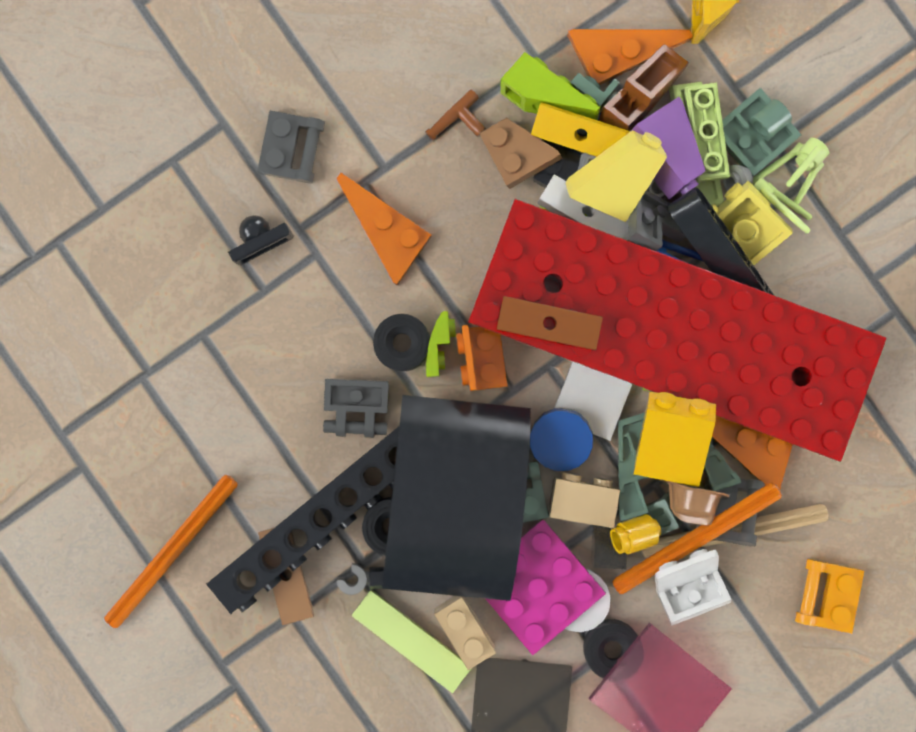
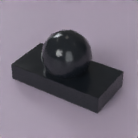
(258, 239)

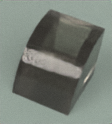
(602, 550)

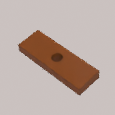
(570, 326)

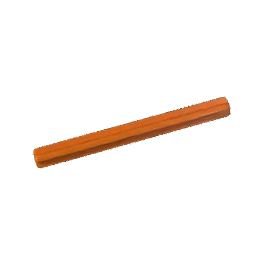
(698, 537)
(170, 551)

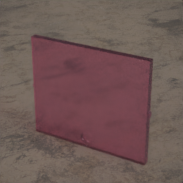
(659, 687)

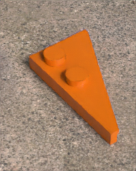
(616, 51)
(391, 233)
(757, 452)

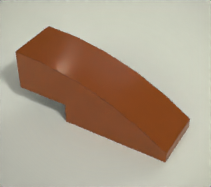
(644, 89)

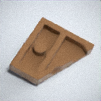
(517, 152)

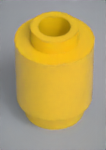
(635, 534)

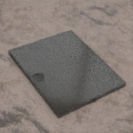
(521, 696)

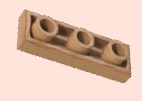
(292, 593)

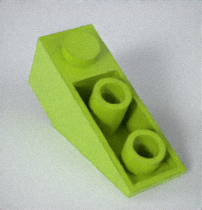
(532, 82)

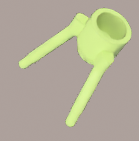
(809, 158)
(774, 196)

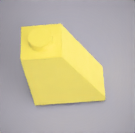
(618, 175)

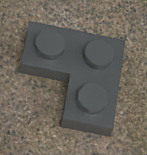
(651, 221)

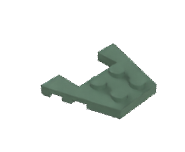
(631, 498)

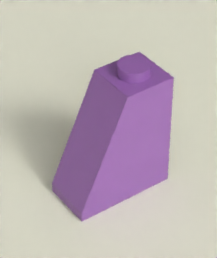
(678, 141)

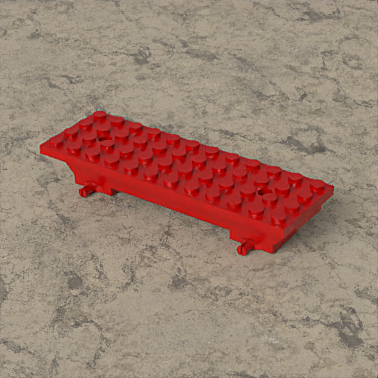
(686, 330)

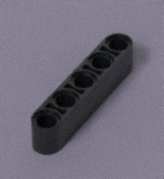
(714, 240)

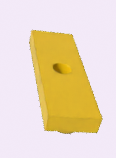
(562, 125)

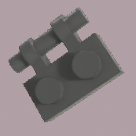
(356, 396)

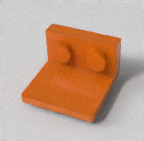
(483, 358)

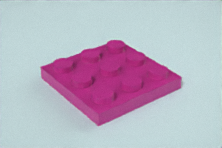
(547, 590)

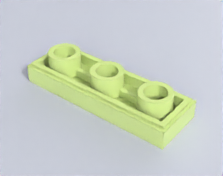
(705, 112)

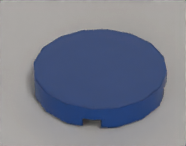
(561, 439)

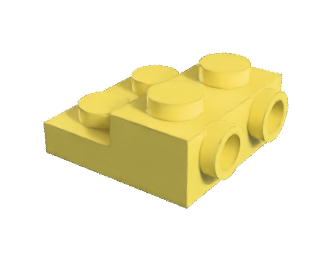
(752, 221)

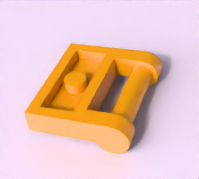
(839, 596)

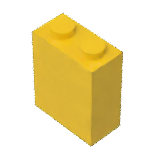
(675, 438)

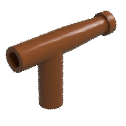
(461, 111)

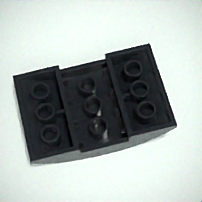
(457, 498)

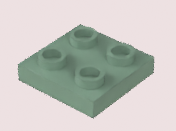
(758, 131)

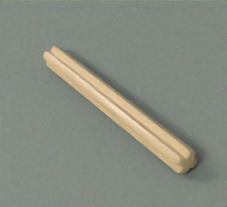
(764, 525)

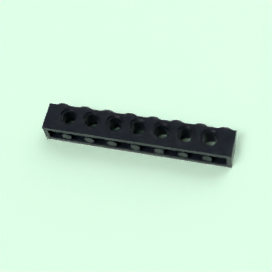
(227, 583)

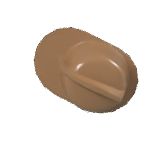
(693, 504)

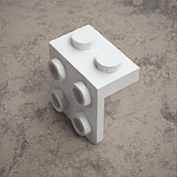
(691, 586)

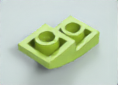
(441, 334)

